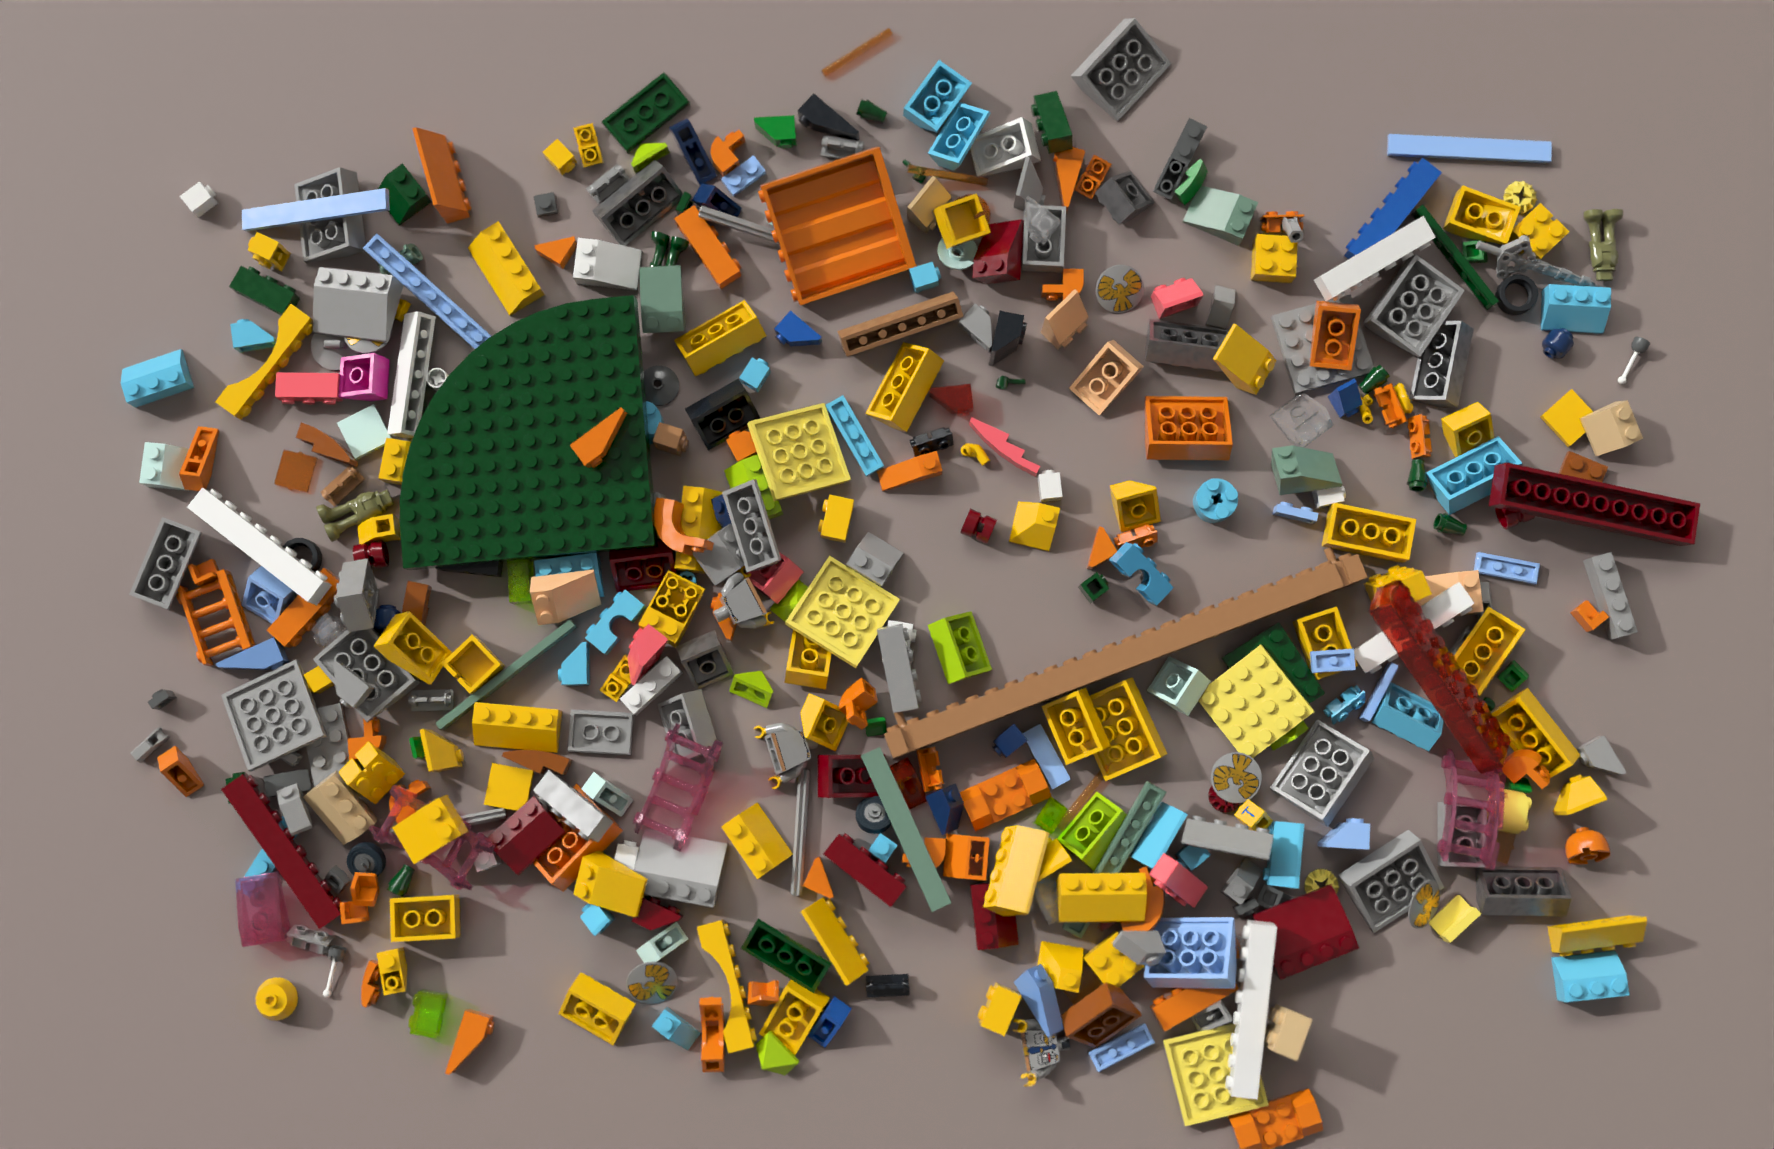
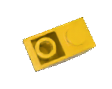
(379, 528)
(393, 970)

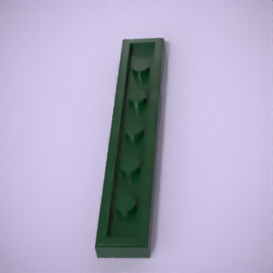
(1457, 260)

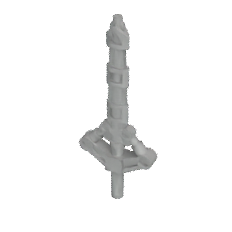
(1528, 261)

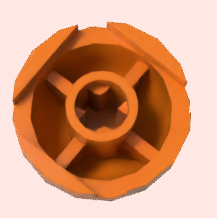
(1586, 846)

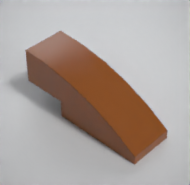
(325, 445)
(417, 600)
(539, 760)

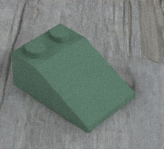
(1220, 213)
(662, 299)
(1303, 469)

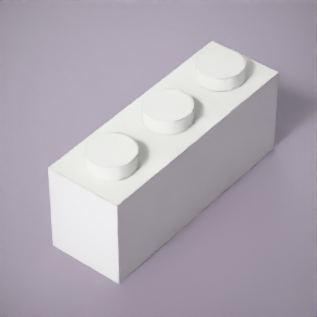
(651, 686)

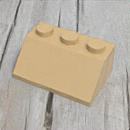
(340, 808)

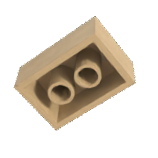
(1286, 1031)

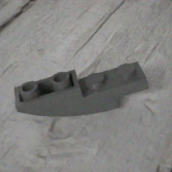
(1180, 158)

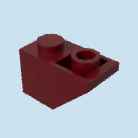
(654, 915)

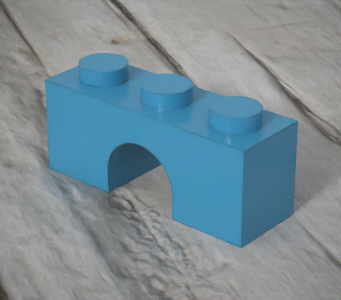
(1154, 584)

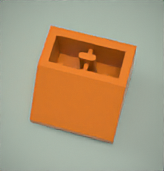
(966, 857)

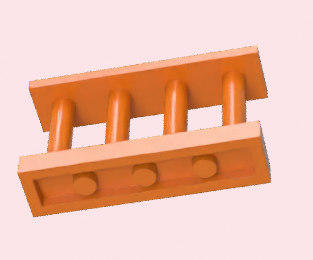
(236, 621)

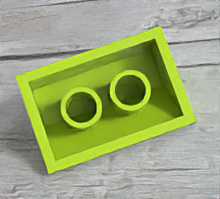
(748, 470)
(959, 647)
(1092, 830)

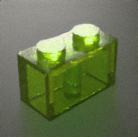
(519, 581)
(427, 1013)

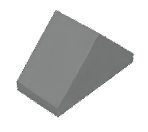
(1221, 307)
(1211, 1017)

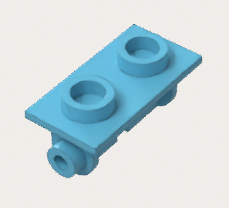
(1352, 700)

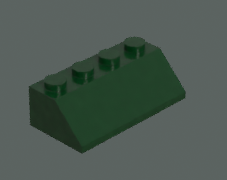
(786, 955)

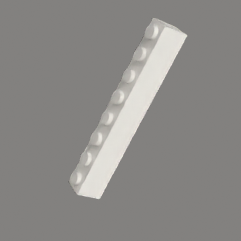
(259, 546)
(1251, 1010)

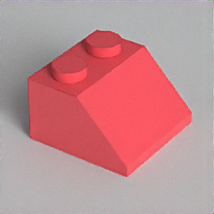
(1176, 297)
(776, 579)
(644, 651)

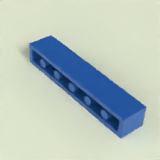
(1396, 207)

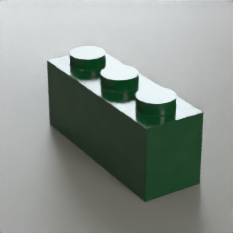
(1052, 122)
(263, 290)

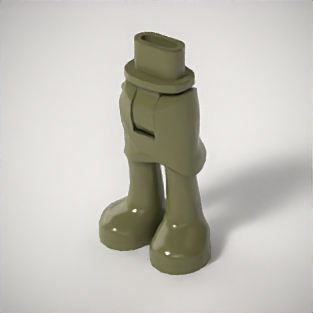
(1603, 254)
(364, 506)

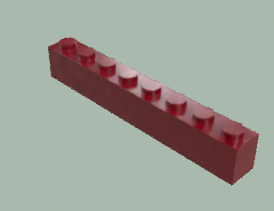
(282, 849)

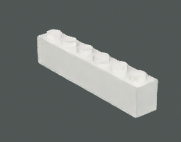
(1375, 258)
(411, 374)
(1440, 612)

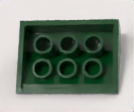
(1285, 655)

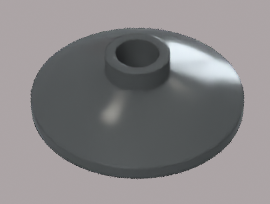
(667, 391)

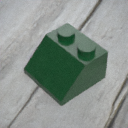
(405, 194)

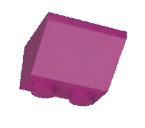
(364, 377)

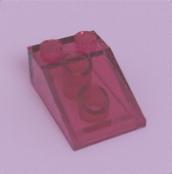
(261, 909)

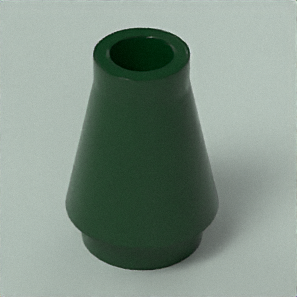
(870, 111)
(1374, 379)
(1417, 477)
(1447, 524)
(401, 881)

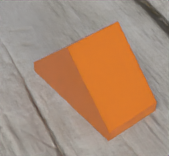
(558, 251)
(1102, 549)
(818, 880)

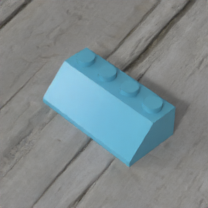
(1469, 475)

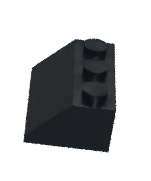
(1008, 334)
(722, 413)

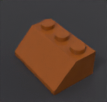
(1099, 1015)

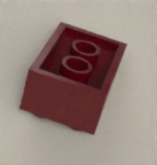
(1000, 253)
(844, 777)

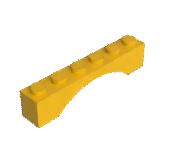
(292, 329)
(715, 941)

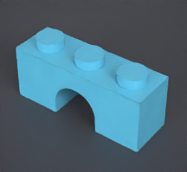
(624, 606)

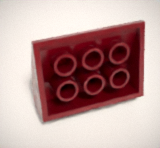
(1309, 931)

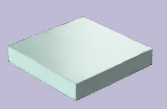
(364, 431)

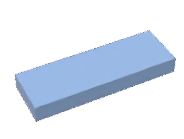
(1507, 568)
(1378, 692)
(1046, 756)
(1121, 1047)

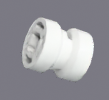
(435, 377)

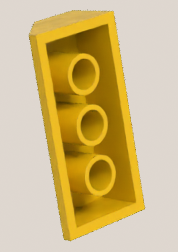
(504, 269)
(720, 338)
(905, 386)
(696, 521)
(1488, 648)
(516, 727)
(1535, 730)
(1016, 870)
(1101, 897)
(1596, 934)
(835, 941)

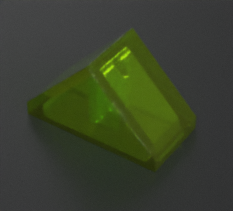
(1049, 815)

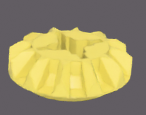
(1528, 192)
(1319, 876)

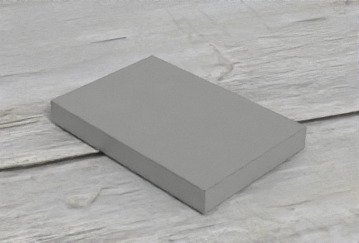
(601, 732)

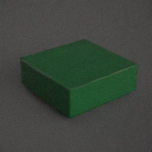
(685, 203)

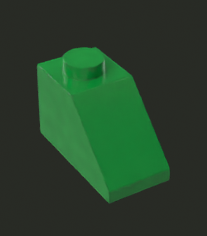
(778, 130)

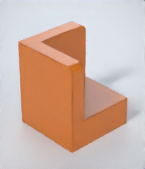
(204, 572)
(1588, 616)
(364, 889)
(352, 913)
(763, 993)

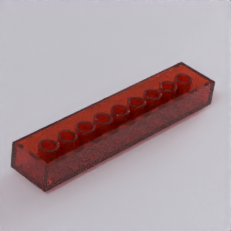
(1440, 676)

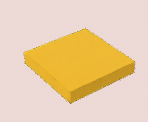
(1565, 417)
(508, 786)

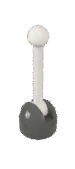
(1639, 346)
(335, 954)

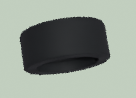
(1524, 281)
(317, 555)

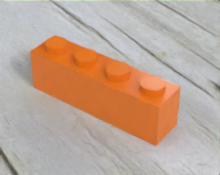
(708, 247)
(302, 615)
(1186, 1003)

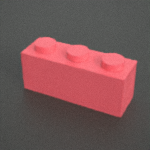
(307, 388)
(1178, 881)

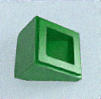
(1472, 254)
(1513, 676)
(876, 727)
(417, 747)
(1521, 785)

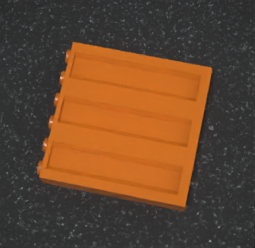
(837, 226)

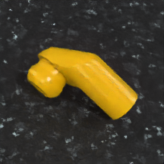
(1403, 398)
(1365, 412)
(975, 450)

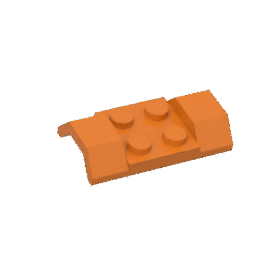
(1005, 794)
(1279, 1123)

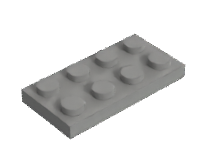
(331, 751)

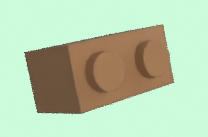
(670, 439)

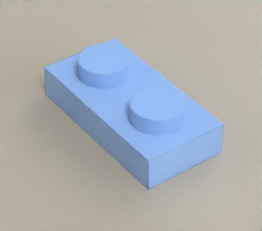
(743, 176)
(1287, 510)
(1332, 660)

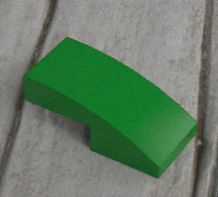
(1196, 175)

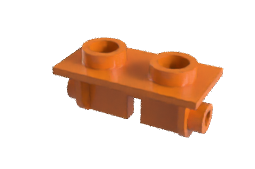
(1273, 220)
(1391, 406)
(1419, 445)
(1145, 537)
(931, 777)

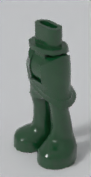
(662, 241)

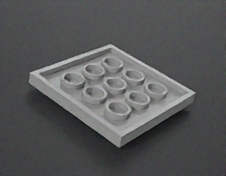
(1295, 339)
(273, 715)

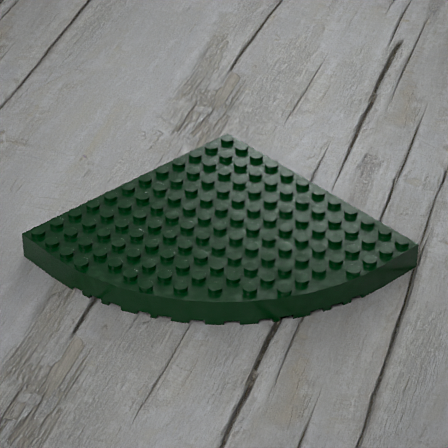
(495, 455)

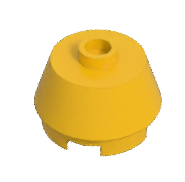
(276, 998)

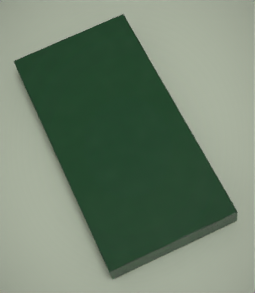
(645, 112)

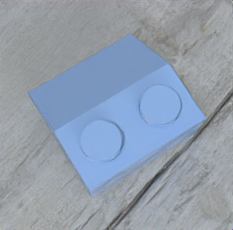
(267, 595)
(1348, 834)

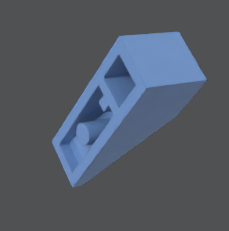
(263, 656)
(1040, 996)

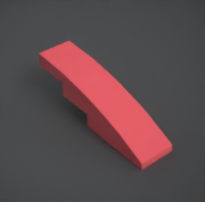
(998, 442)

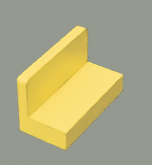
(1453, 918)

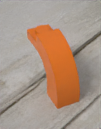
(668, 526)
(1154, 906)
(712, 1034)

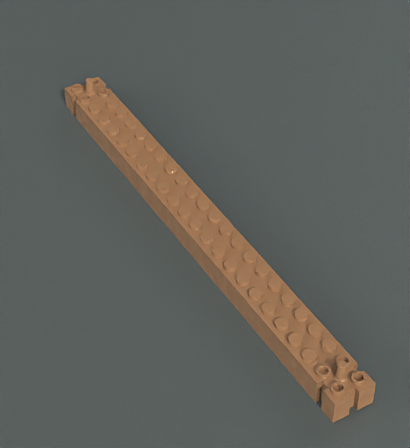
(1133, 652)

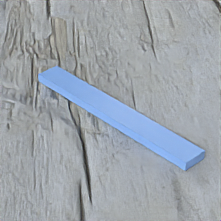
(1469, 148)
(315, 209)
(426, 291)

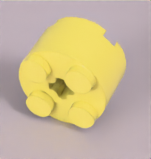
(1515, 811)

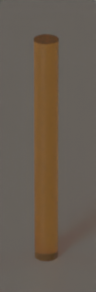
(856, 52)
(947, 175)
(1082, 798)

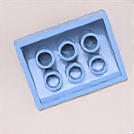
(1197, 954)

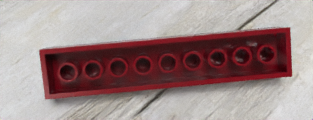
(1594, 504)

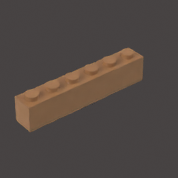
(900, 323)

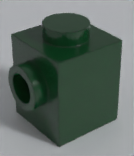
(1094, 587)

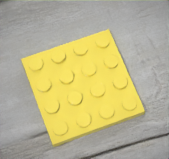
(798, 451)
(842, 611)
(1254, 703)
(1200, 1072)

